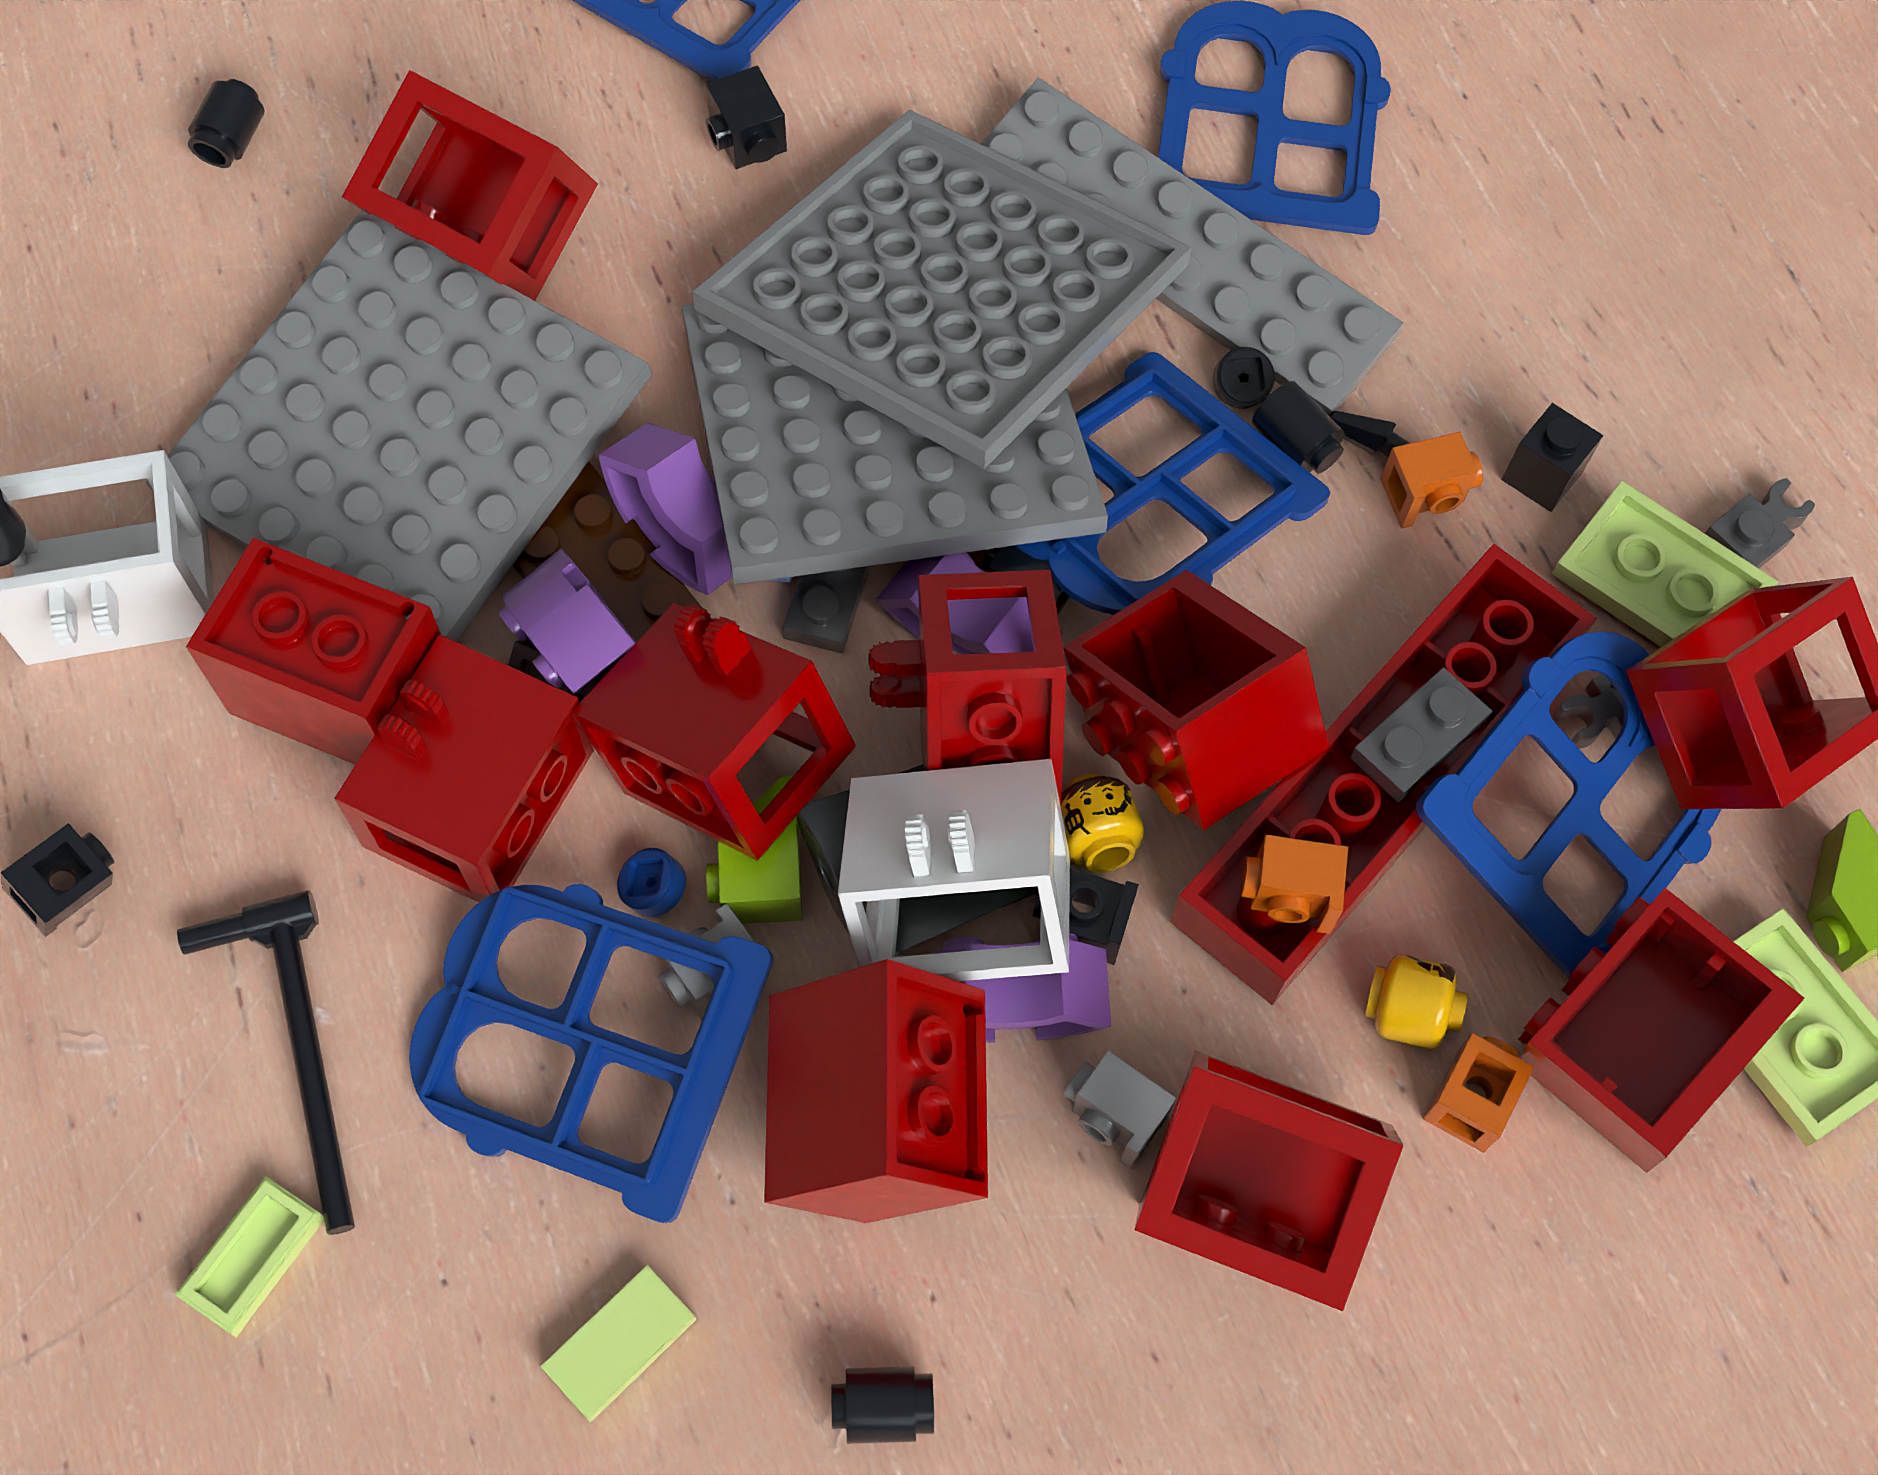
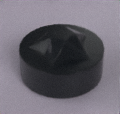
(1243, 377)

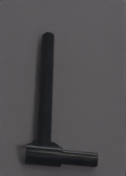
(280, 926)

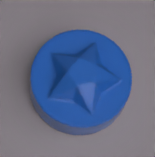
(651, 882)

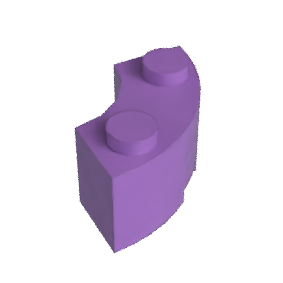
(674, 501)
(566, 623)
(975, 624)
(1051, 1003)

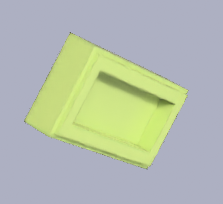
(250, 1256)
(618, 1343)

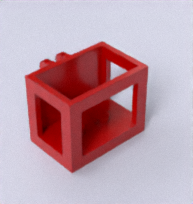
(477, 188)
(983, 703)
(1736, 706)
(695, 709)
(466, 771)
(1269, 1180)

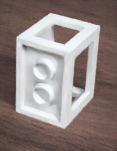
(111, 583)
(950, 837)

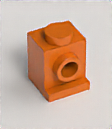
(1430, 476)
(1297, 881)
(1468, 1115)

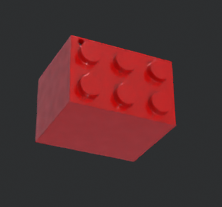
(310, 649)
(1196, 698)
(1655, 1027)
(876, 1094)

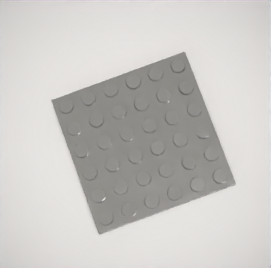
(943, 285)
(405, 422)
(836, 485)

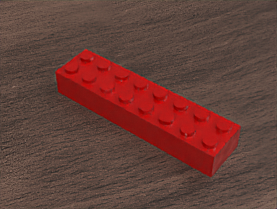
(1481, 635)

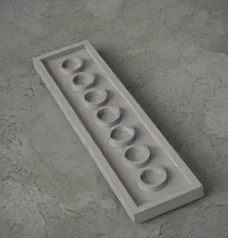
(1239, 279)

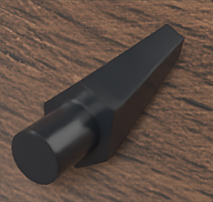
(1368, 432)

